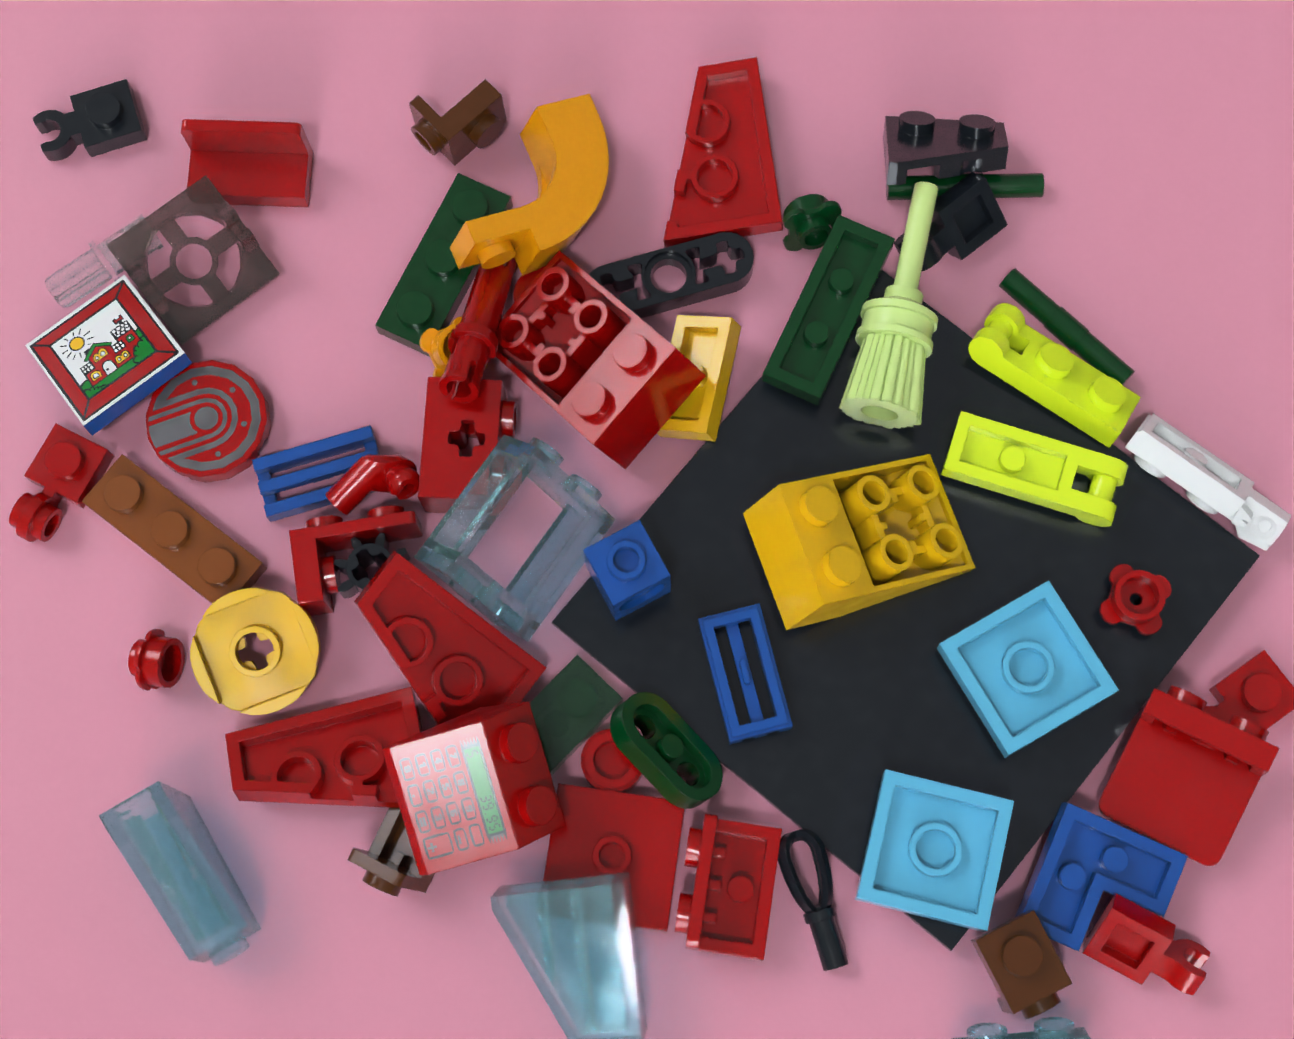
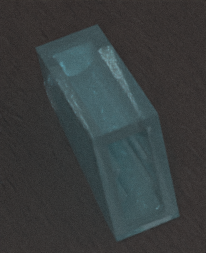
(182, 872)
(579, 951)

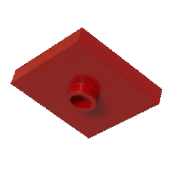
(616, 835)

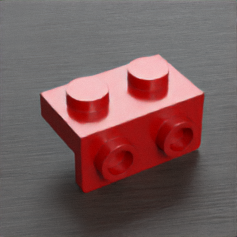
(731, 887)

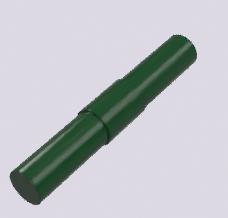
(1002, 185)
(1065, 327)

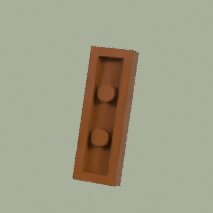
(172, 532)

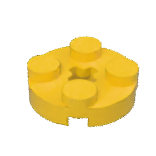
(239, 683)

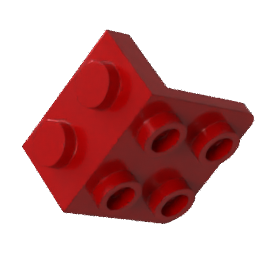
(1187, 775)

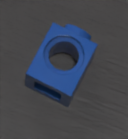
(627, 570)

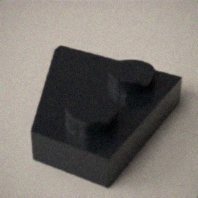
(950, 146)

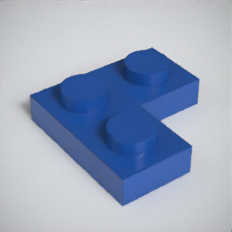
(1090, 857)

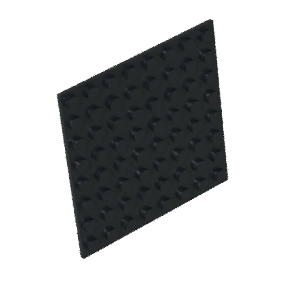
(871, 683)

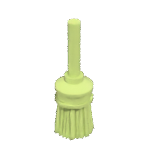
(896, 334)

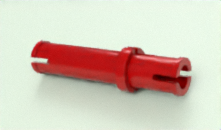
(475, 337)

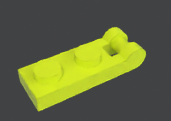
(1052, 375)
(1033, 468)

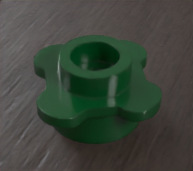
(809, 222)

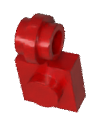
(66, 469)

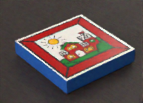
(108, 355)

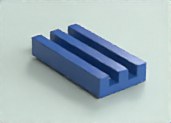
(303, 455)
(758, 726)

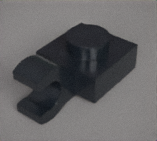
(962, 220)

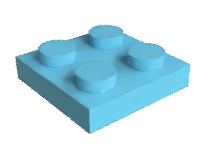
(1027, 669)
(934, 850)

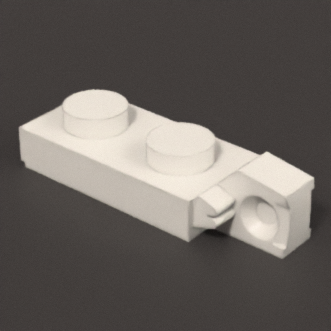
(1208, 481)

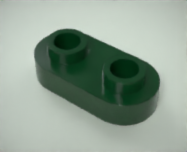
(666, 748)

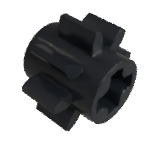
(360, 559)

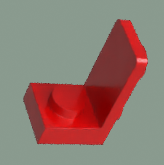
(315, 571)

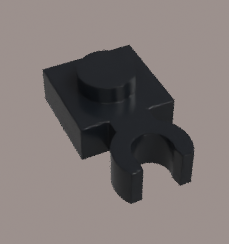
(101, 120)

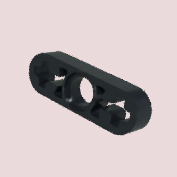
(706, 249)

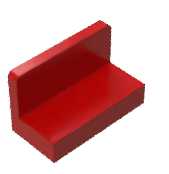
(251, 160)

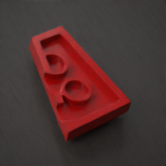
(726, 159)
(442, 644)
(324, 754)

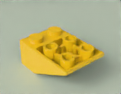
(856, 539)

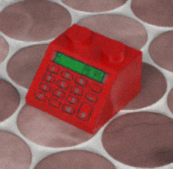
(474, 787)

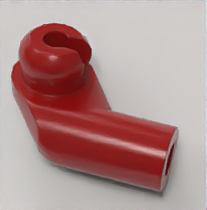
(376, 474)

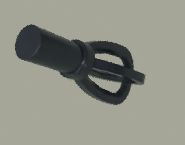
(818, 916)

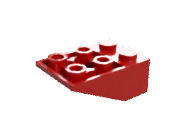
(594, 360)

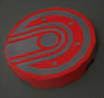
(208, 421)

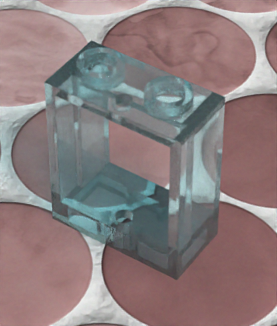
(552, 562)

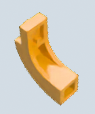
(571, 171)

